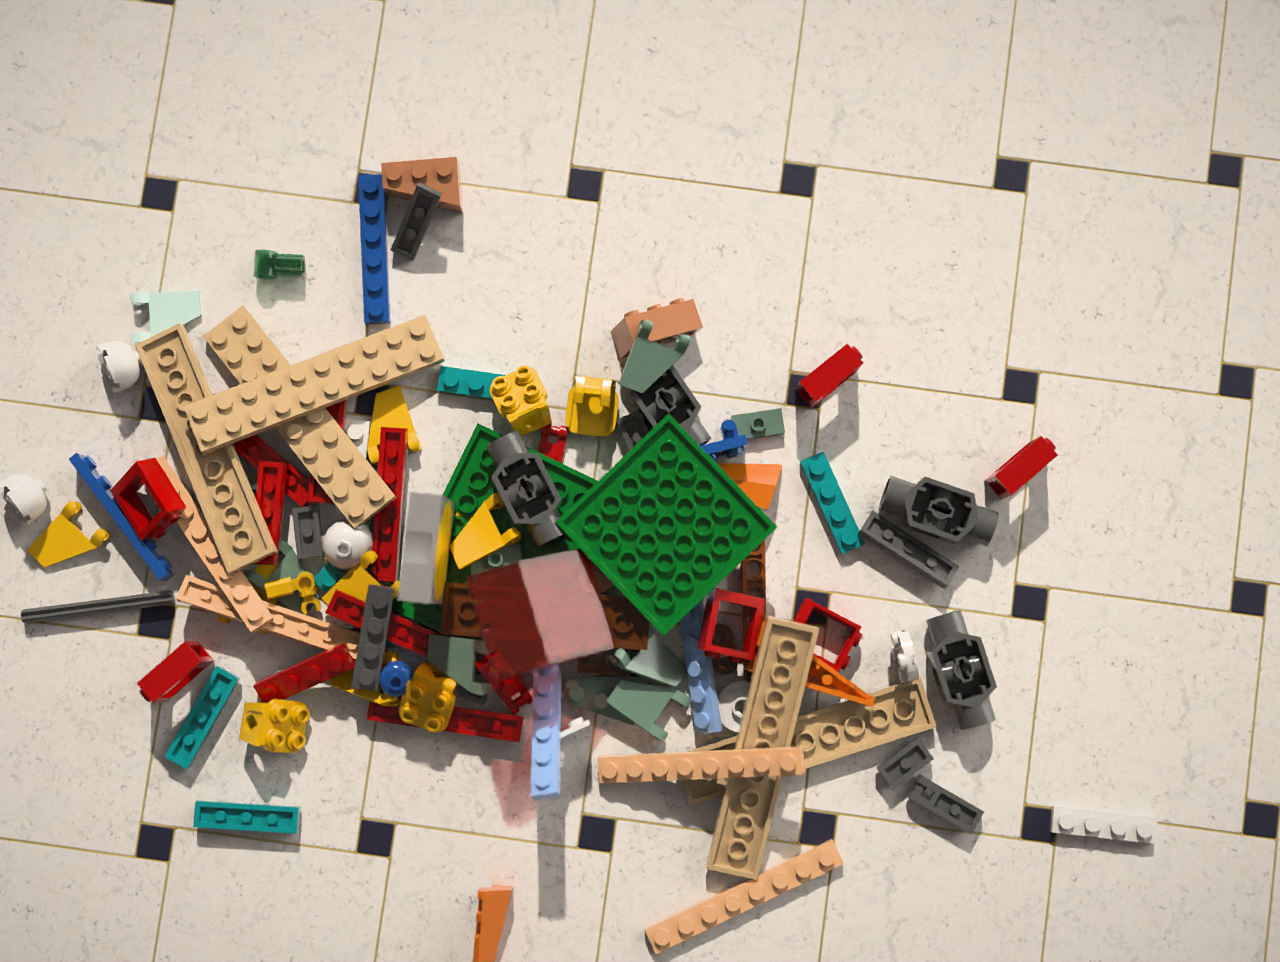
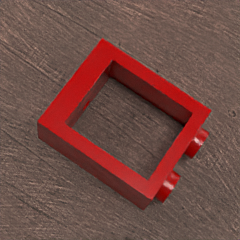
(830, 375)
(1022, 467)
(170, 503)
(709, 621)
(852, 639)
(174, 672)

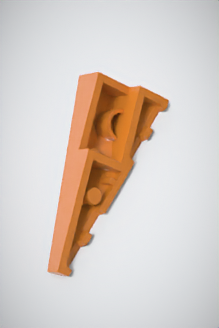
(755, 480)
(823, 679)
(490, 919)

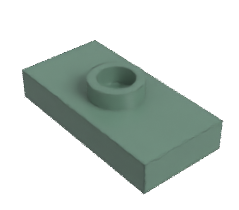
(760, 423)
(499, 558)

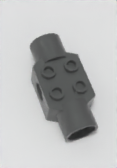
(673, 397)
(526, 488)
(939, 510)
(961, 669)

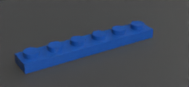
(374, 249)
(101, 488)

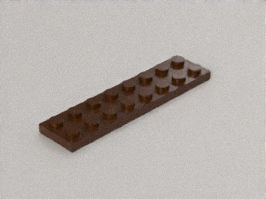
(626, 621)

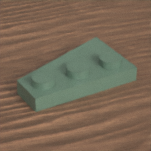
(593, 691)

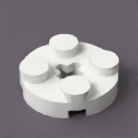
(903, 653)
(728, 700)

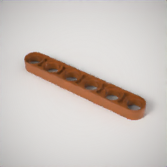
(753, 582)

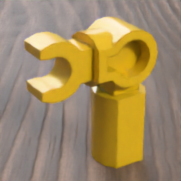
(303, 583)

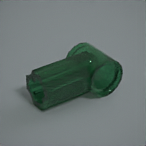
(271, 264)

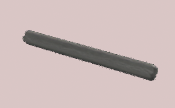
(97, 606)

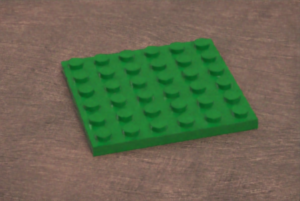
(666, 524)

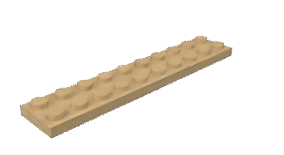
(313, 384)
(314, 437)
(215, 476)
(765, 723)
(840, 731)

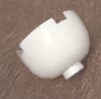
(119, 364)
(24, 496)
(346, 545)

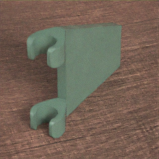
(648, 359)
(288, 567)
(458, 660)
(655, 663)
(645, 703)

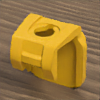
(522, 400)
(592, 406)
(428, 699)
(275, 725)

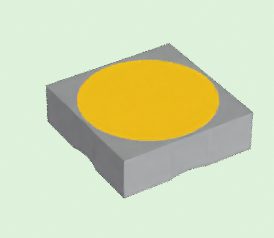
(426, 548)

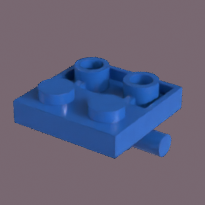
(731, 445)

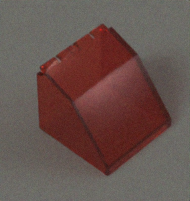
(540, 614)

